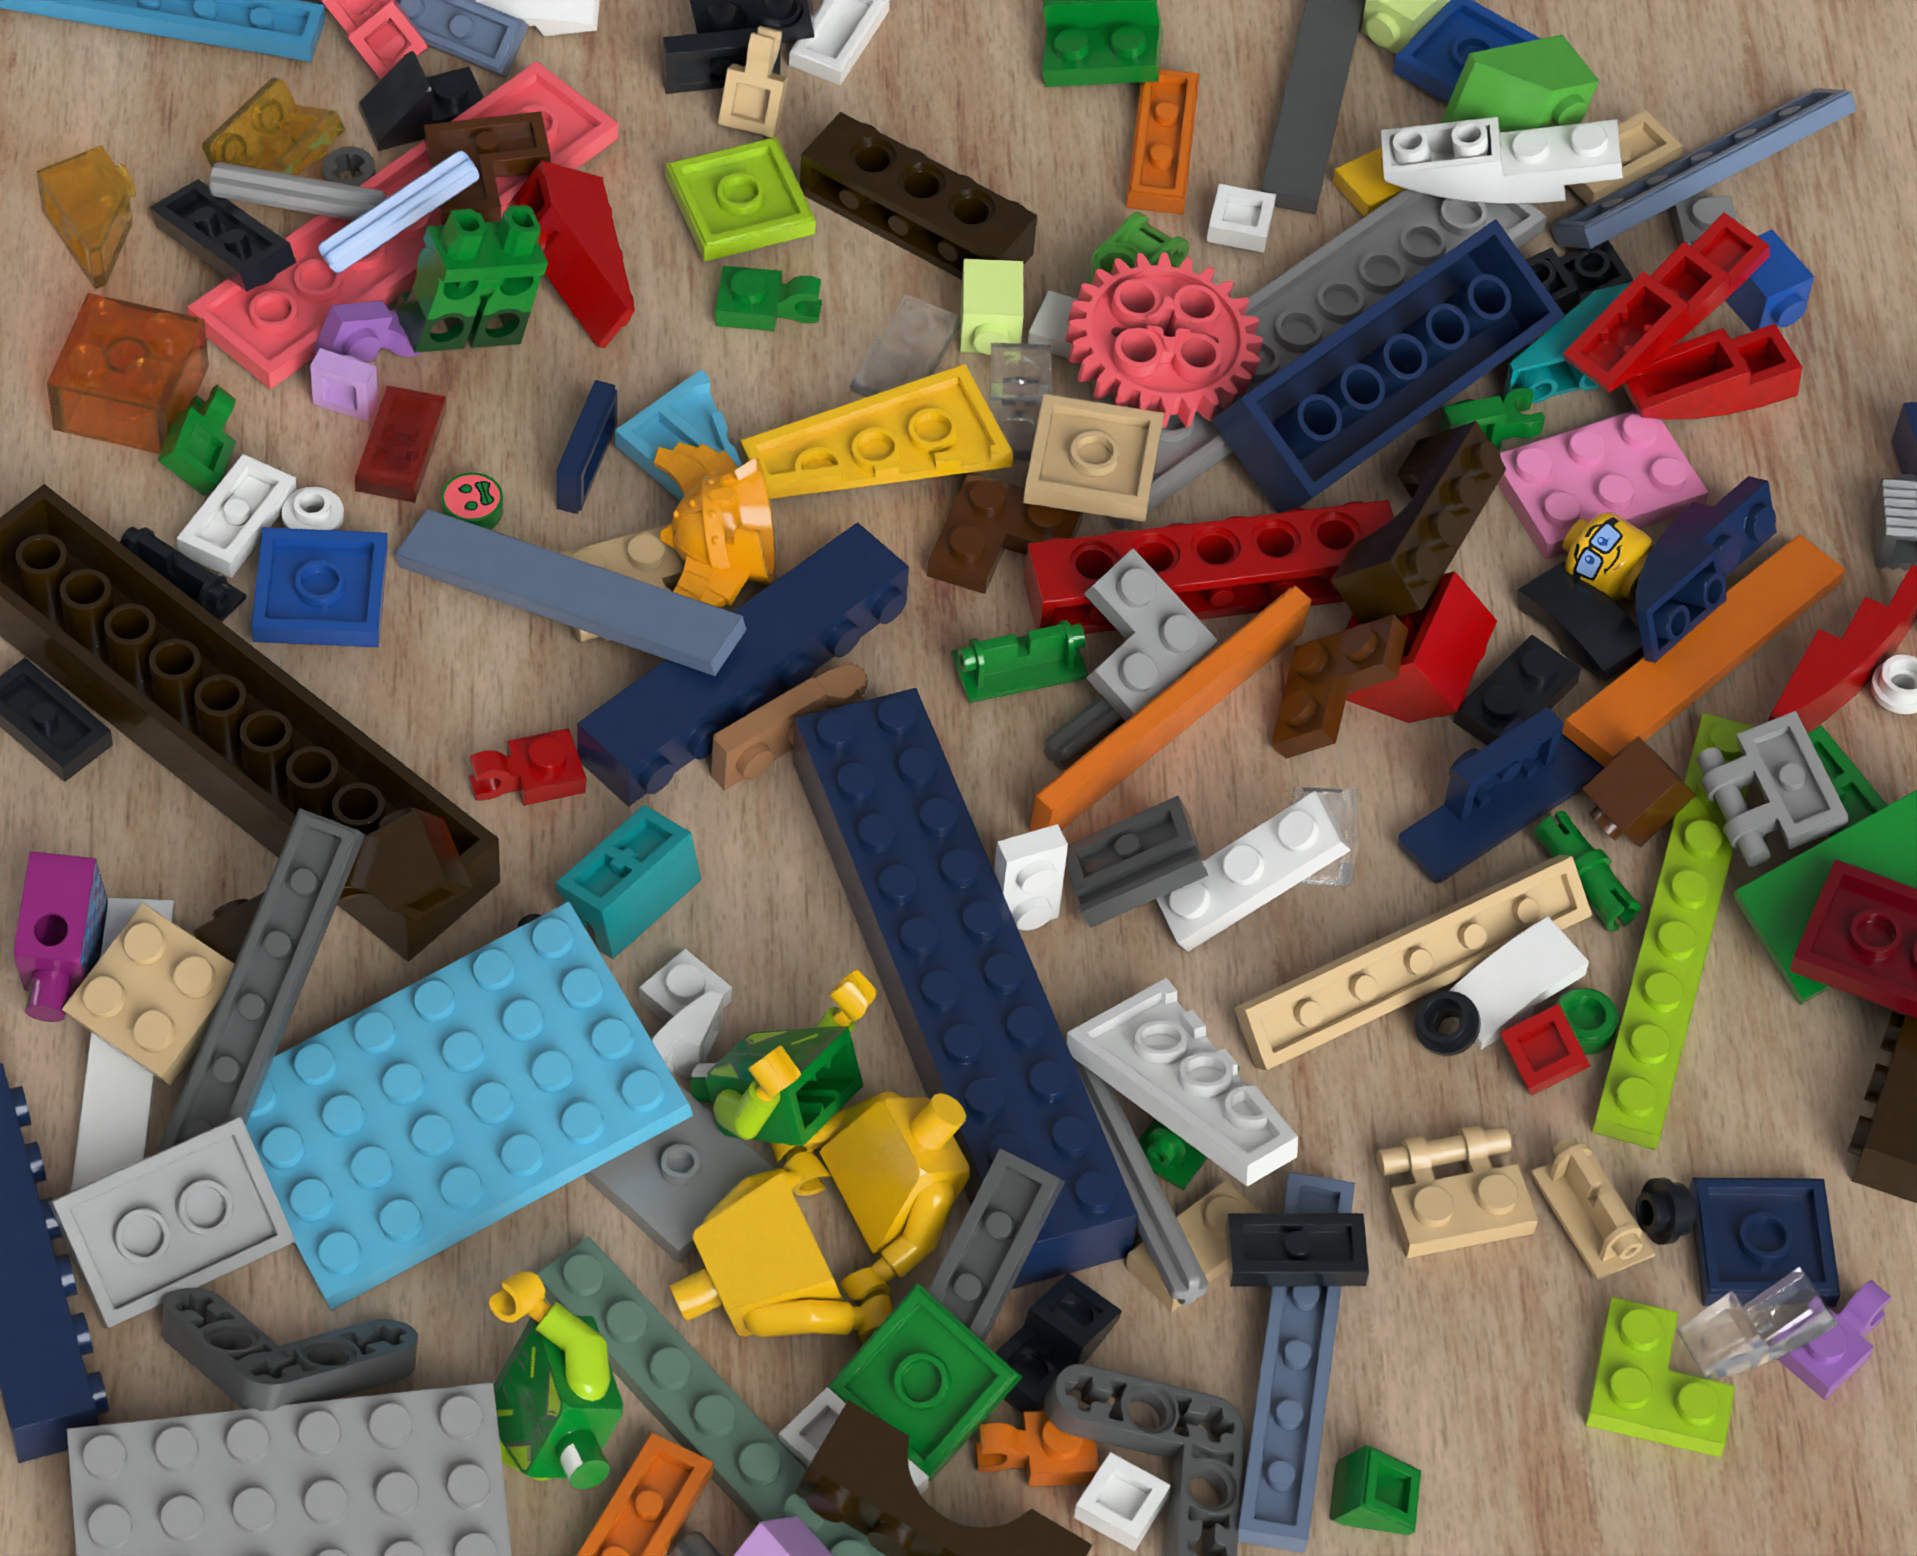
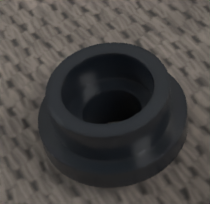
(1435, 1011)
(1665, 1210)

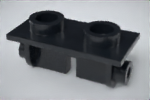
(197, 582)

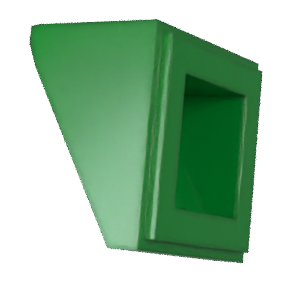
(1375, 1492)

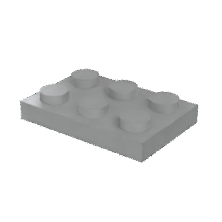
(171, 1221)

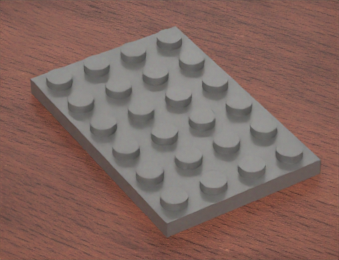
(298, 1480)

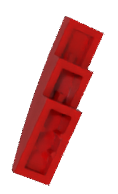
(1667, 304)
(1839, 668)

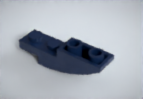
(1691, 559)

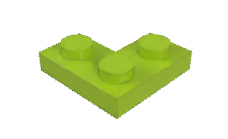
(1642, 1397)

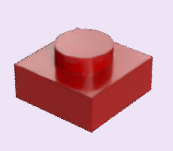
(1545, 1049)

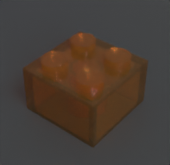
(126, 372)

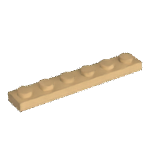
(1407, 963)

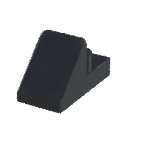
(409, 100)

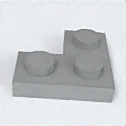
(1158, 631)

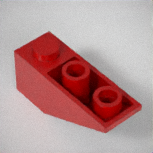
(580, 247)

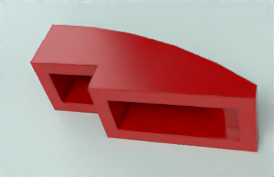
(1717, 376)

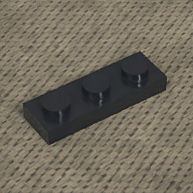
(223, 235)

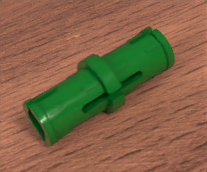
(1601, 886)

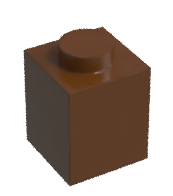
(1637, 794)

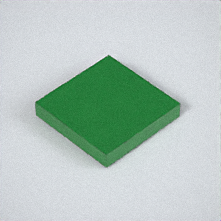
(926, 1378)

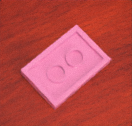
(1603, 467)

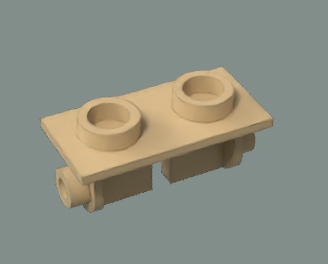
(1591, 1210)

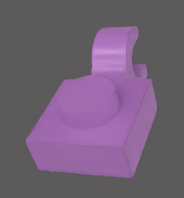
(362, 331)
(1842, 1350)

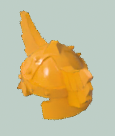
(720, 524)

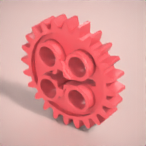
(1163, 338)

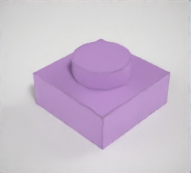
(344, 384)

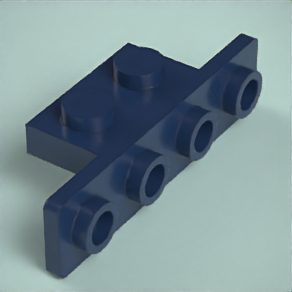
(1498, 794)

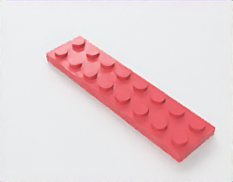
(278, 323)

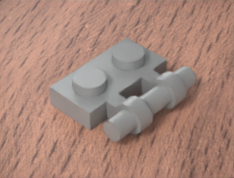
(1790, 779)

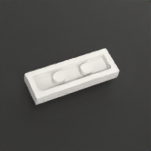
(1255, 870)

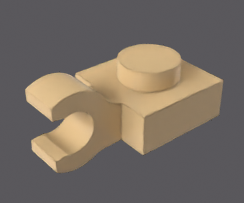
(752, 93)

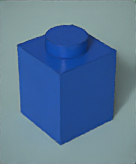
(1775, 291)

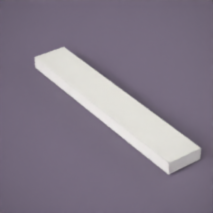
(116, 1089)

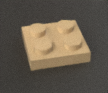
(1093, 457)
(152, 993)

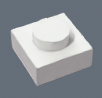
(1241, 218)
(680, 984)
(1122, 1501)

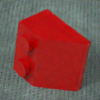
(1438, 655)

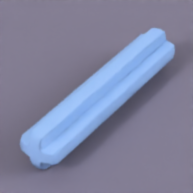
(398, 211)

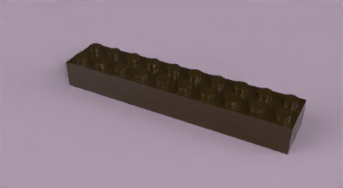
(211, 702)

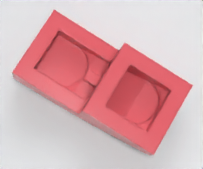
(378, 31)

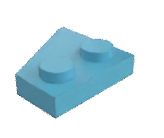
(682, 416)

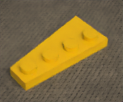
(890, 437)

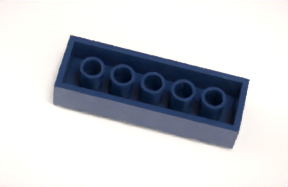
(1388, 368)

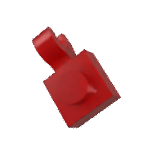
(536, 766)

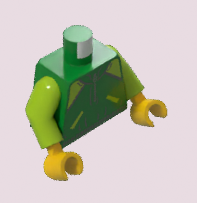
(792, 1080)
(554, 1390)

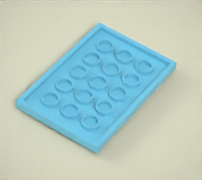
(457, 1104)

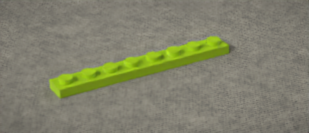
(1670, 956)

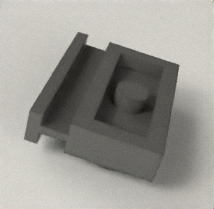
(1134, 861)

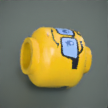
(1607, 554)

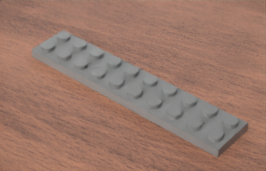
(1330, 292)

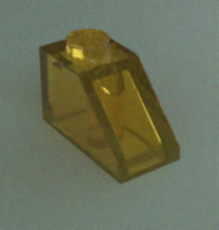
(89, 209)

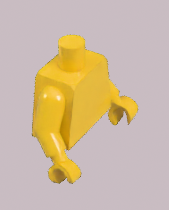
(896, 1175)
(768, 1263)

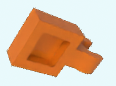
(1041, 1448)

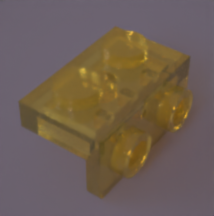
(274, 132)

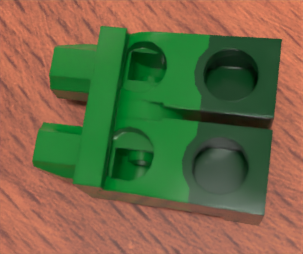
(470, 277)

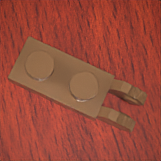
(767, 733)

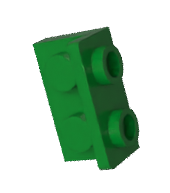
(1101, 42)

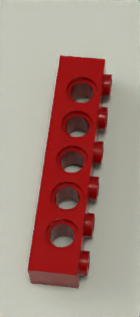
(1210, 565)

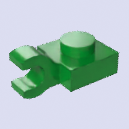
(758, 297)
(1496, 418)
(196, 441)

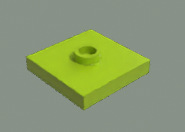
(740, 199)

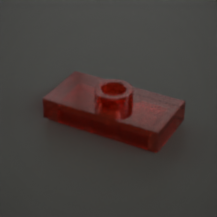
(400, 444)

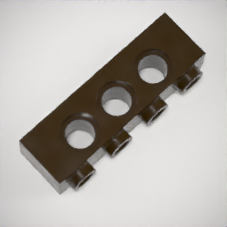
(912, 198)

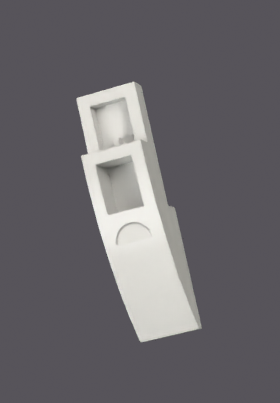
(1485, 165)

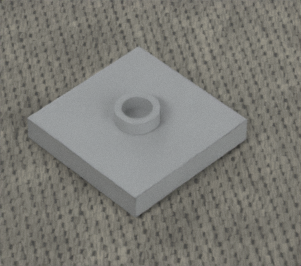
(677, 1178)

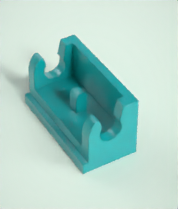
(631, 879)

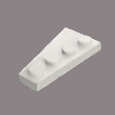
(1177, 1076)

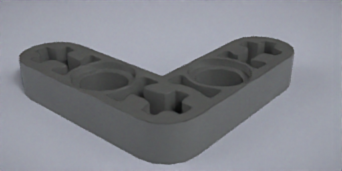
(268, 1375)
(1189, 1449)

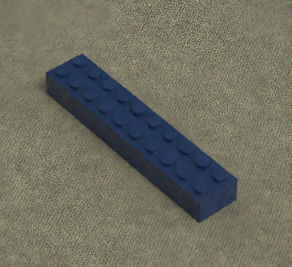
(959, 968)

